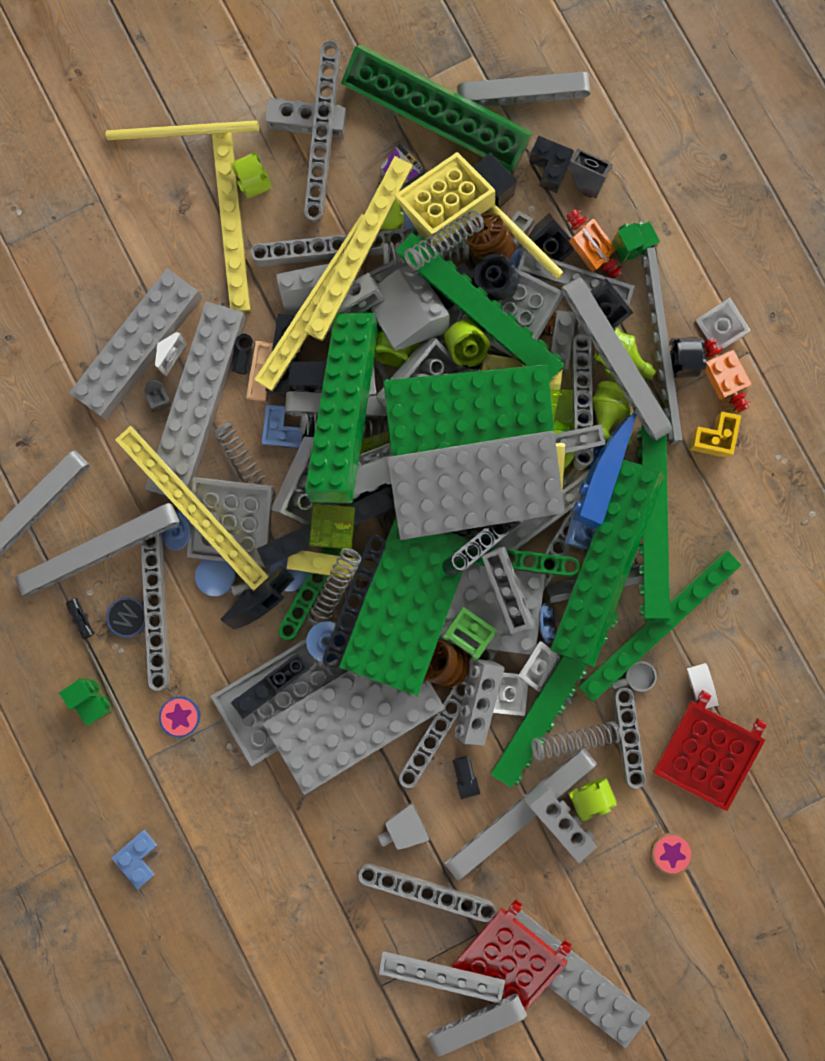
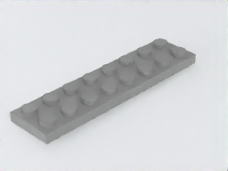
(592, 992)

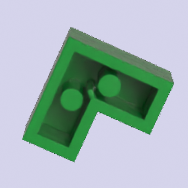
(634, 240)
(86, 700)

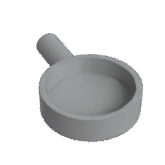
(639, 677)

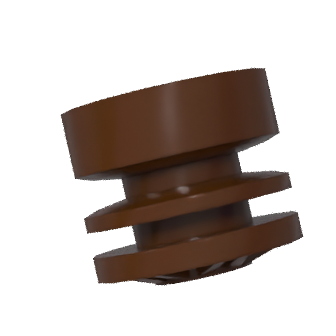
(492, 239)
(447, 666)

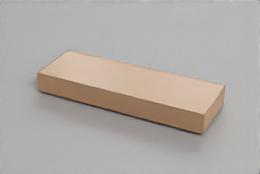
(261, 353)

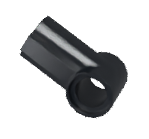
(243, 356)
(466, 782)

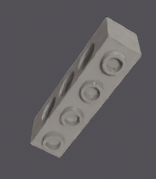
(295, 123)
(361, 296)
(507, 589)
(479, 702)
(582, 843)

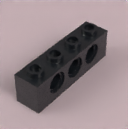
(282, 324)

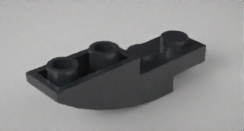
(255, 605)
(270, 686)

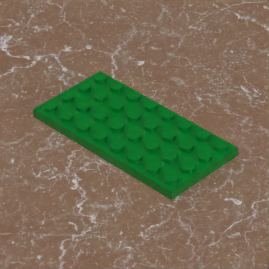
(466, 408)
(404, 611)

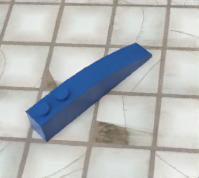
(601, 479)

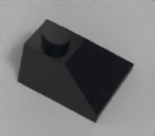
(589, 172)
(551, 238)

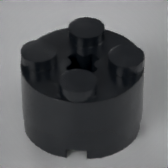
(496, 277)
(687, 356)

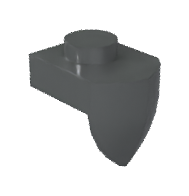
(156, 395)

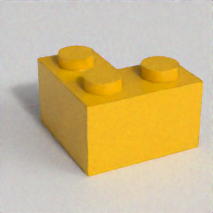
(720, 440)

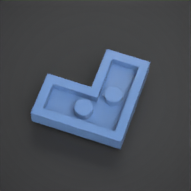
(275, 431)
(130, 859)

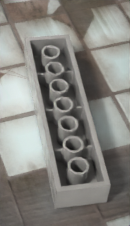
(135, 344)

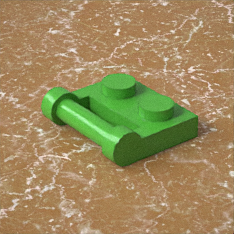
(474, 628)

